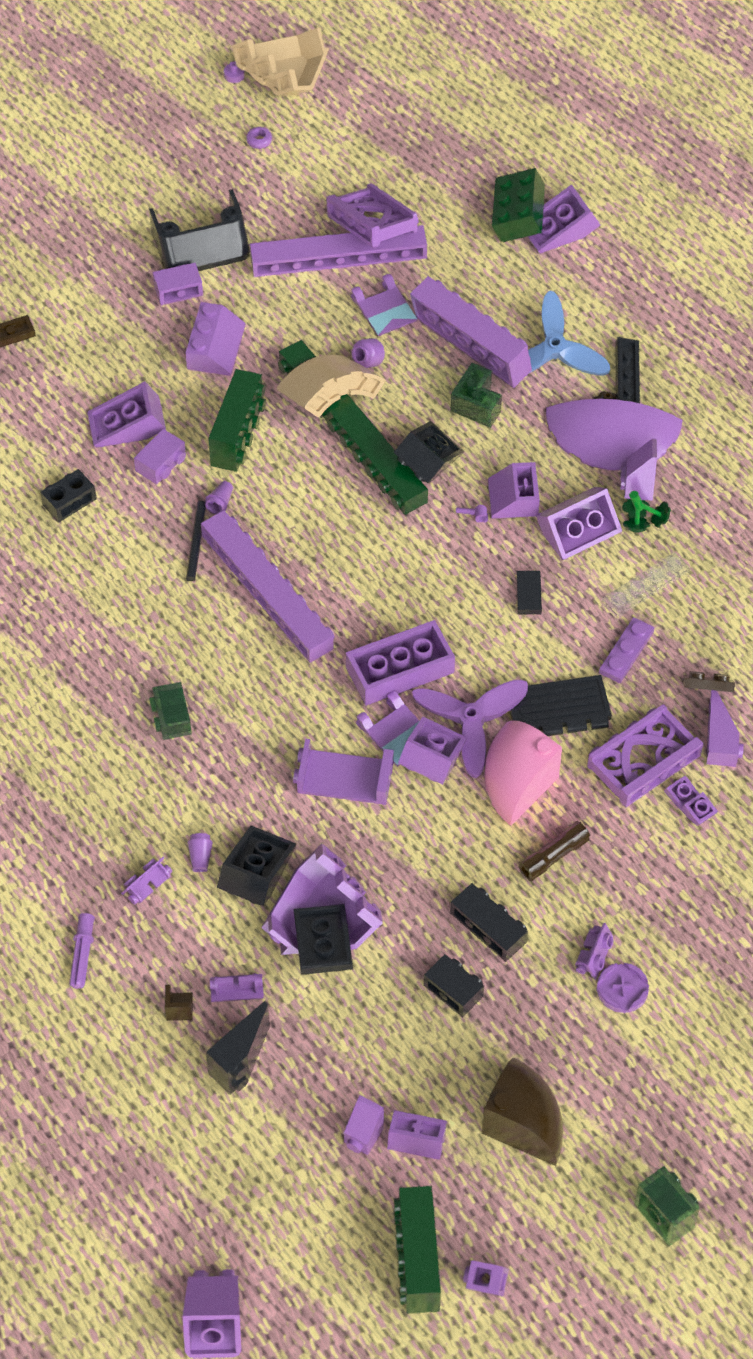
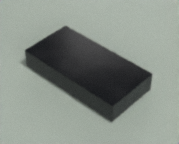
(529, 593)

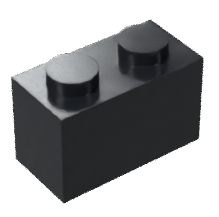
(454, 985)

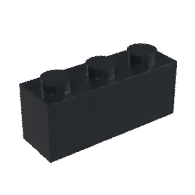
(489, 921)

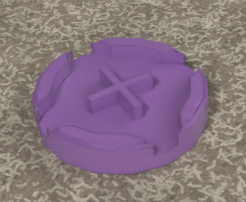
(622, 987)

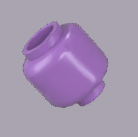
(368, 352)

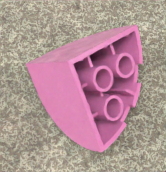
(520, 768)

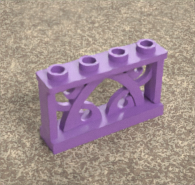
(350, 208)
(638, 785)

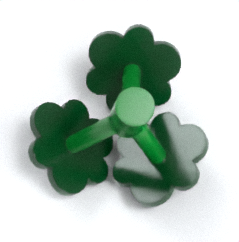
(637, 512)

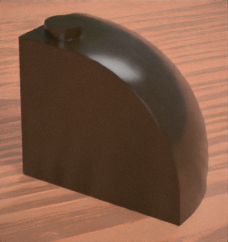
(524, 1113)

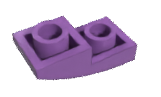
(690, 802)

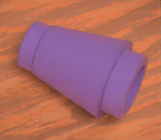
(219, 498)
(200, 851)

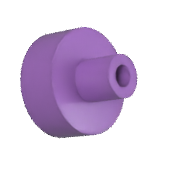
(233, 73)

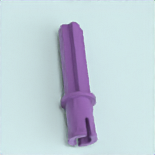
(81, 950)

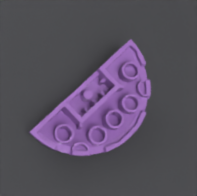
(610, 430)

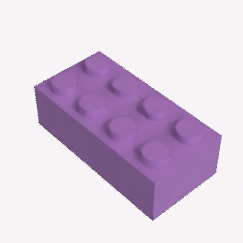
(400, 662)

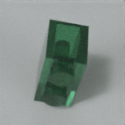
(171, 710)

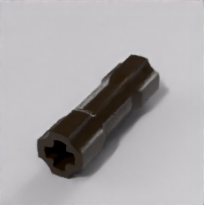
(539, 861)

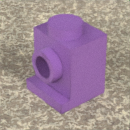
(498, 1278)

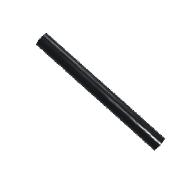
(196, 541)

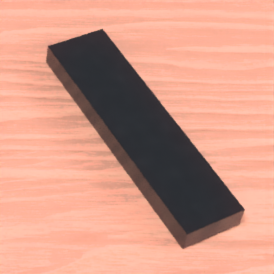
(627, 370)

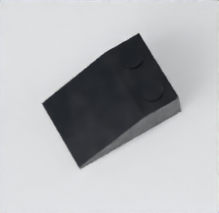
(428, 452)
(255, 865)
(235, 1054)

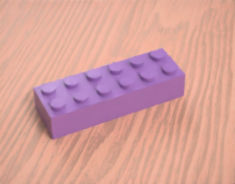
(471, 331)

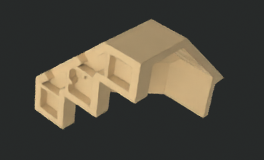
(284, 64)

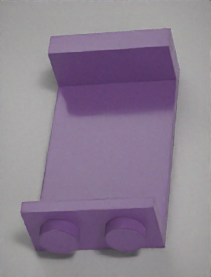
(344, 775)

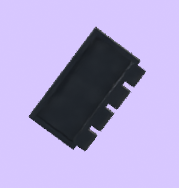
(565, 704)

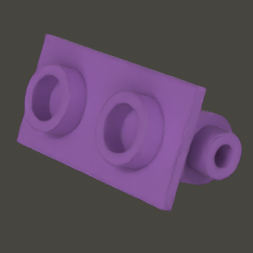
(154, 873)
(599, 941)
(236, 987)

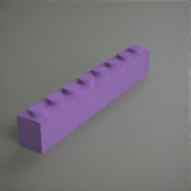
(333, 252)
(268, 586)

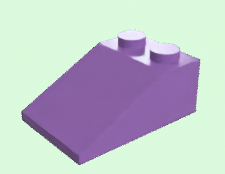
(564, 221)
(127, 417)

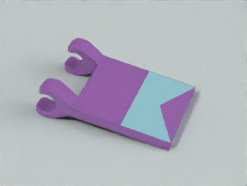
(385, 310)
(393, 729)

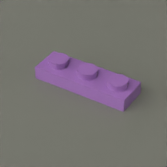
(626, 650)

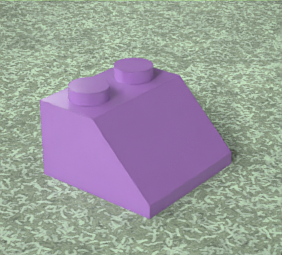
(640, 471)
(432, 750)

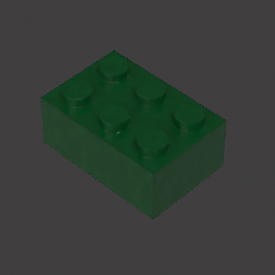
(518, 205)

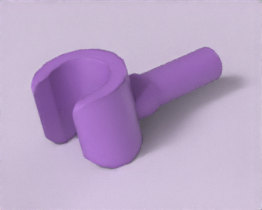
(480, 512)

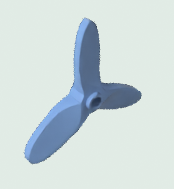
(557, 347)

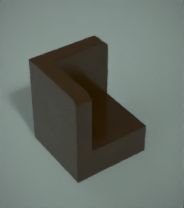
(178, 1005)

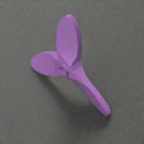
(473, 716)

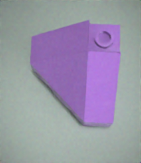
(321, 882)

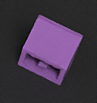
(514, 491)

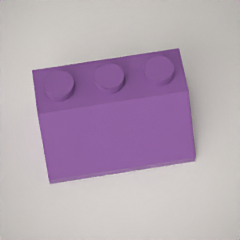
(214, 340)
(579, 522)

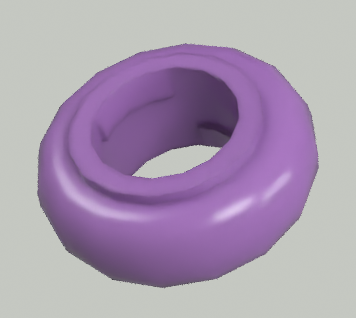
(259, 143)

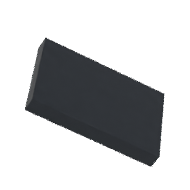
(323, 939)

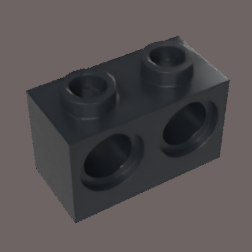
(68, 495)

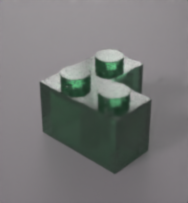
(474, 398)

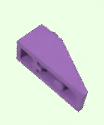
(723, 736)

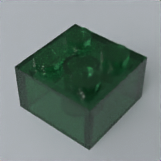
(667, 1205)

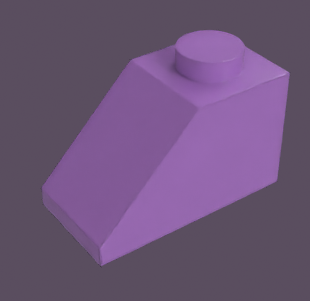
(364, 1126)

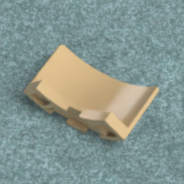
(325, 379)

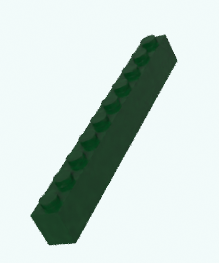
(364, 441)

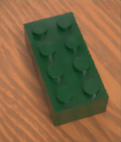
(237, 420)
(417, 1250)

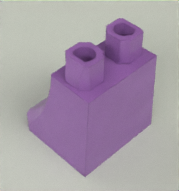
(212, 1315)

